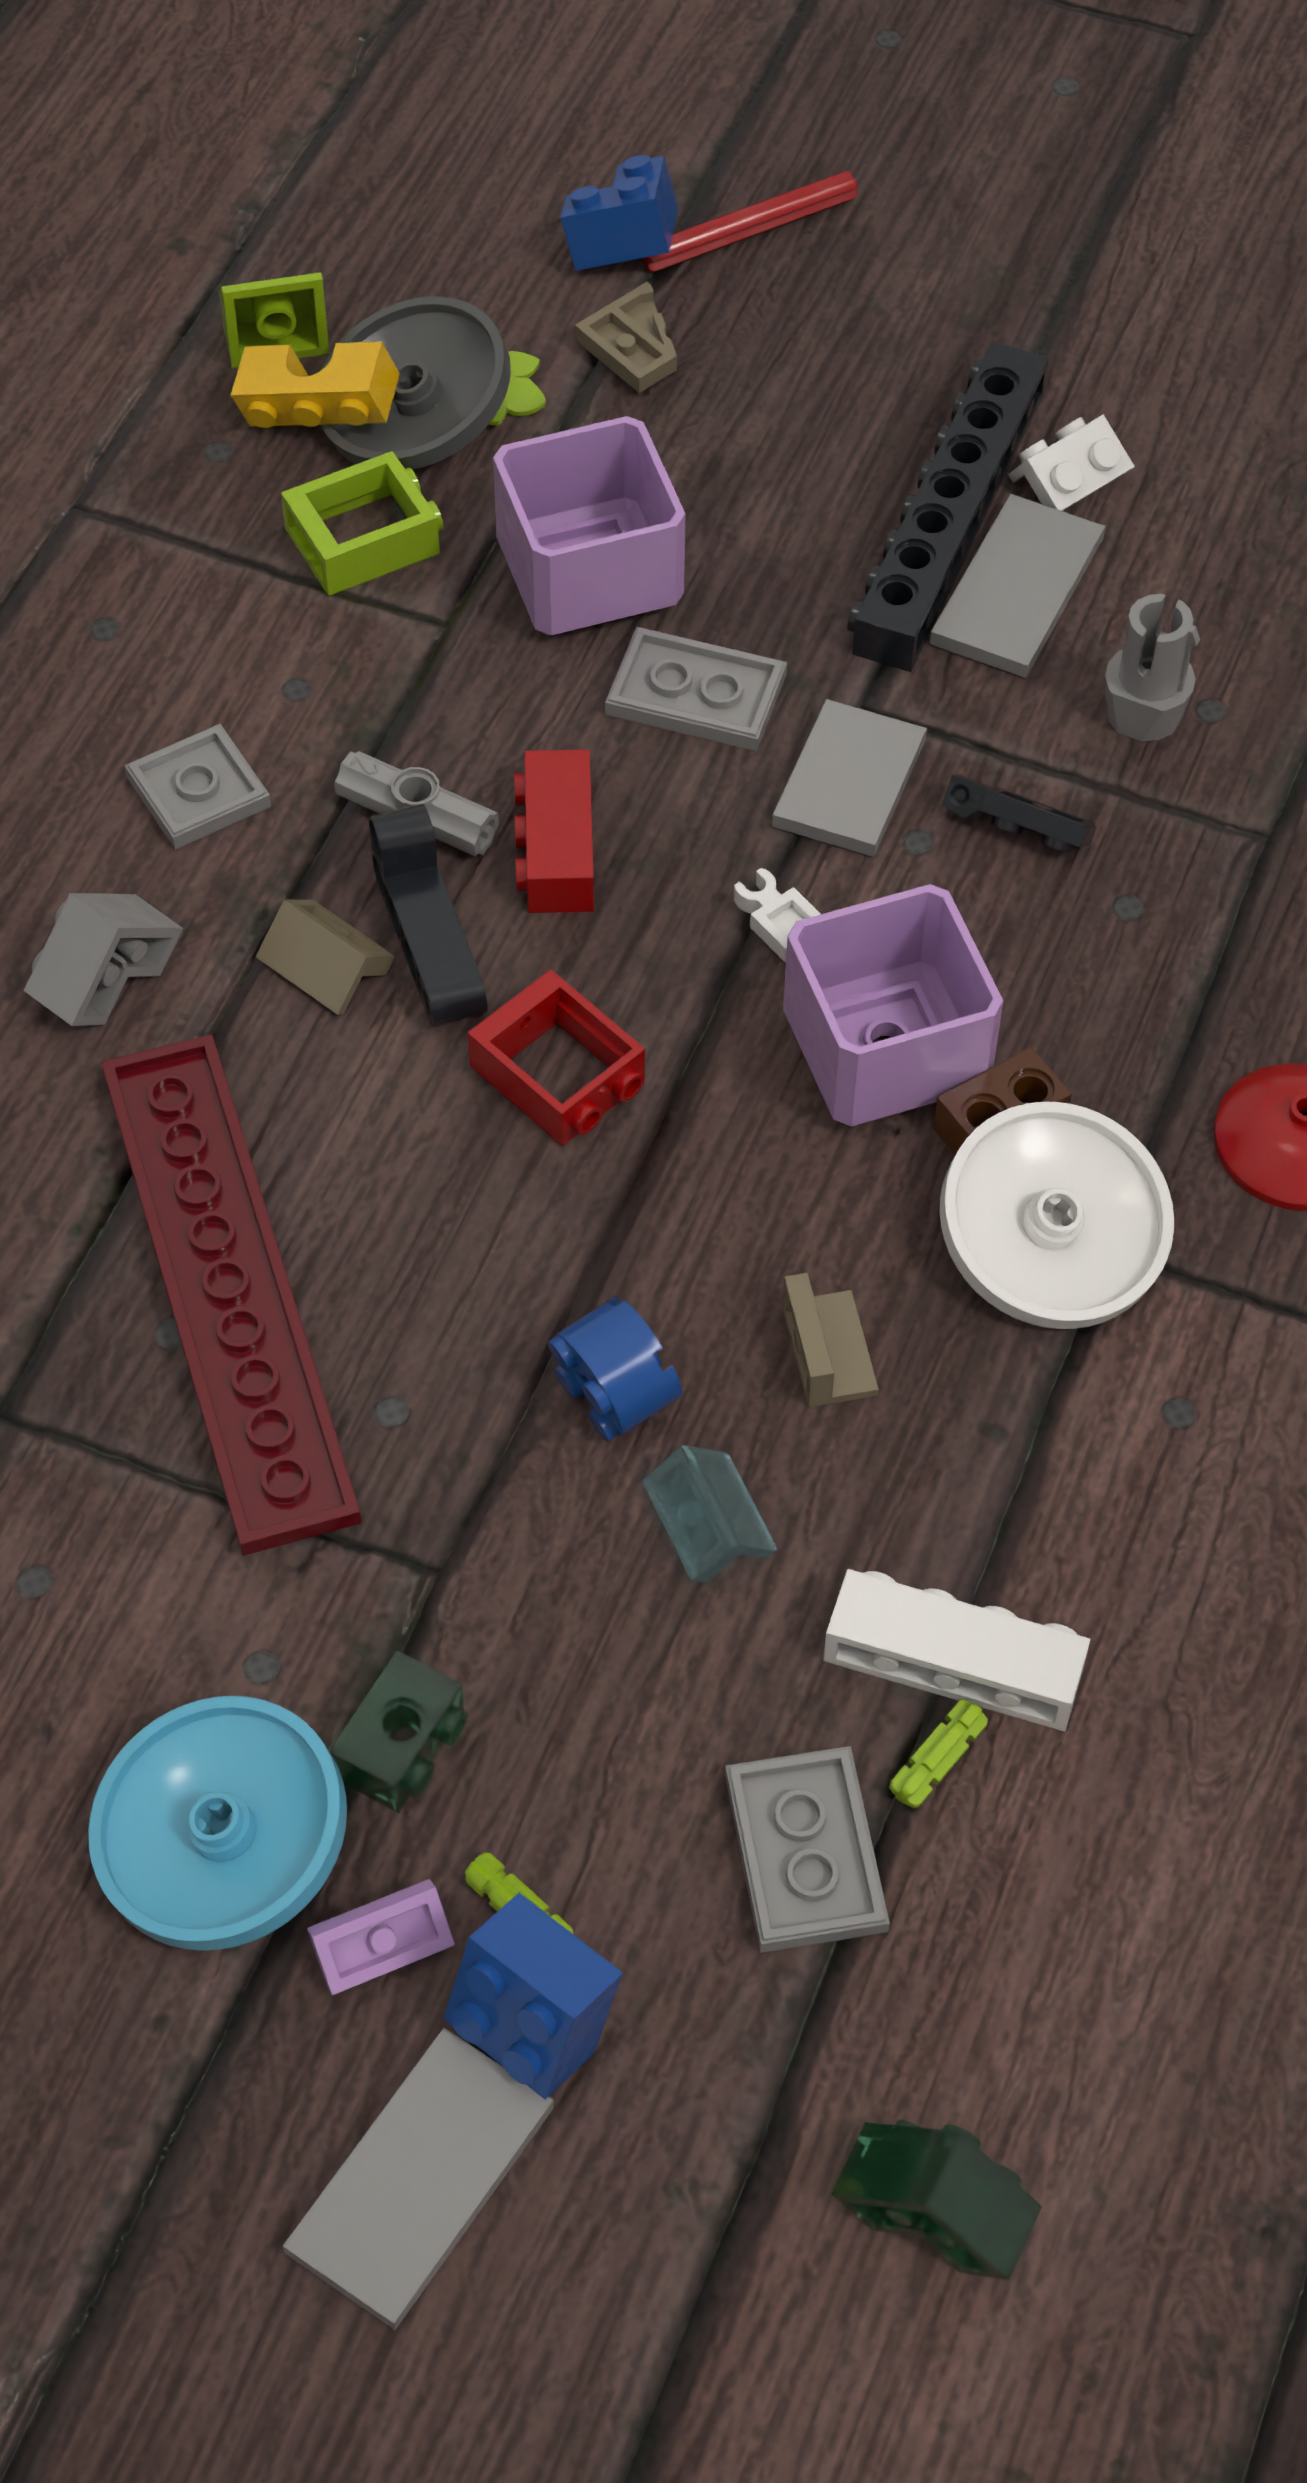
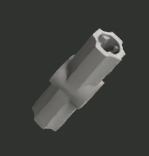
(390, 789)

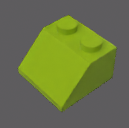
(276, 314)

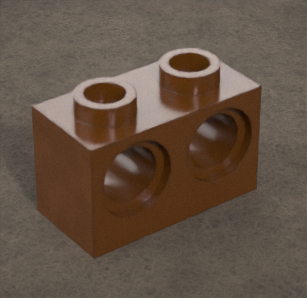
(1004, 1086)

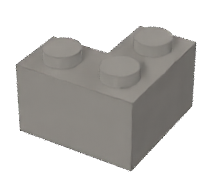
(94, 951)

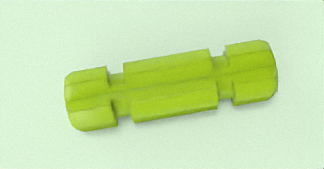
(938, 1753)
(488, 1878)

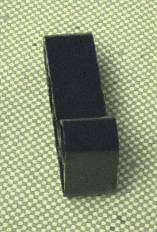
(424, 915)

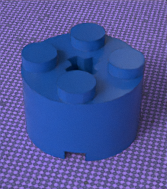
(615, 1367)

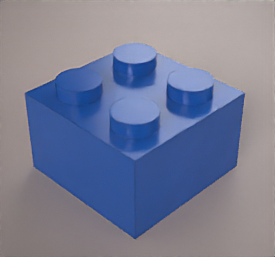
(532, 1995)

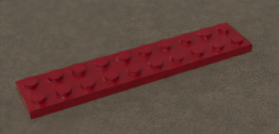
(230, 1297)

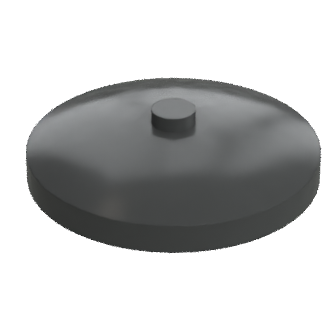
(447, 386)

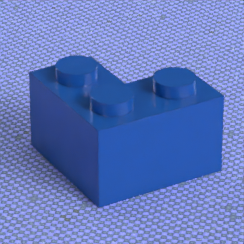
(622, 220)

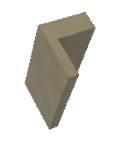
(321, 953)
(827, 1343)

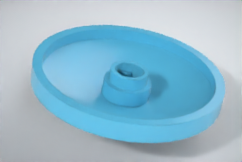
(217, 1823)

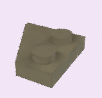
(630, 339)

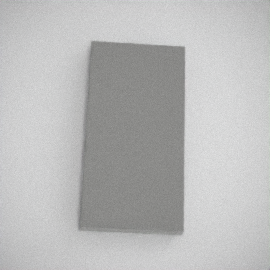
(1017, 585)
(418, 2178)

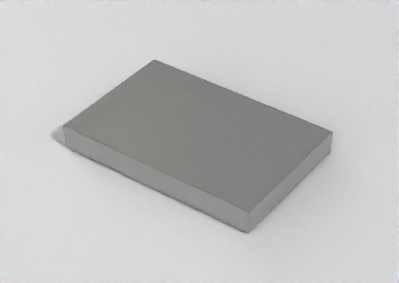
(696, 688)
(849, 777)
(806, 1849)

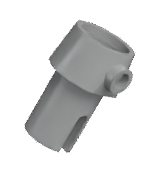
(1151, 675)

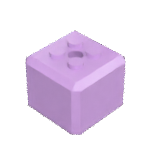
(589, 525)
(896, 972)

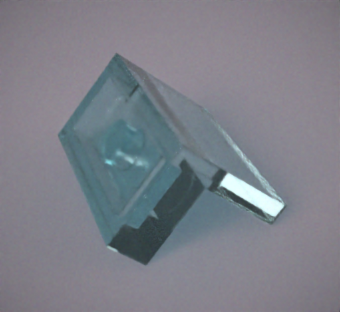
(707, 1511)

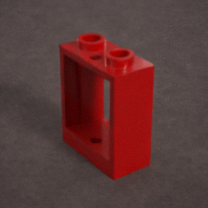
(527, 1018)

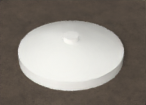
(1056, 1215)

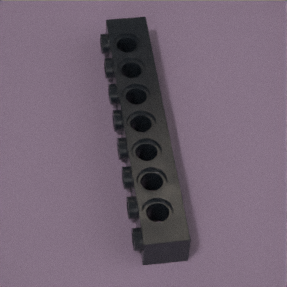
(948, 508)

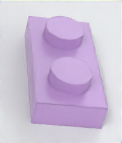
(380, 1936)

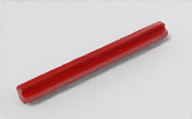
(755, 219)

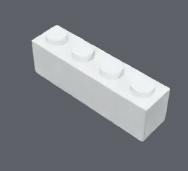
(956, 1648)

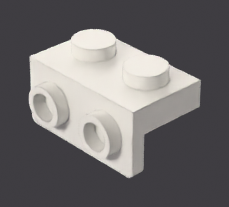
(1075, 465)

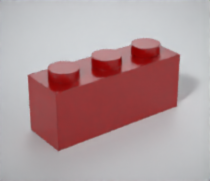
(555, 831)

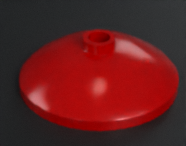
(1265, 1135)

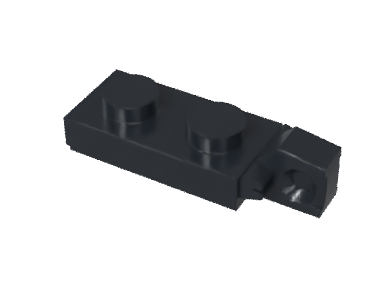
(1015, 812)

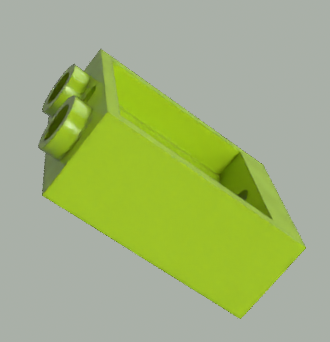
(371, 554)

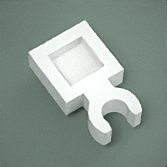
(771, 912)

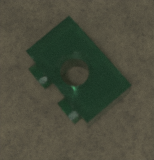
(402, 1697)

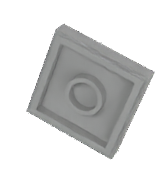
(197, 786)

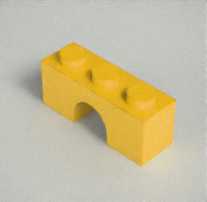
(350, 390)

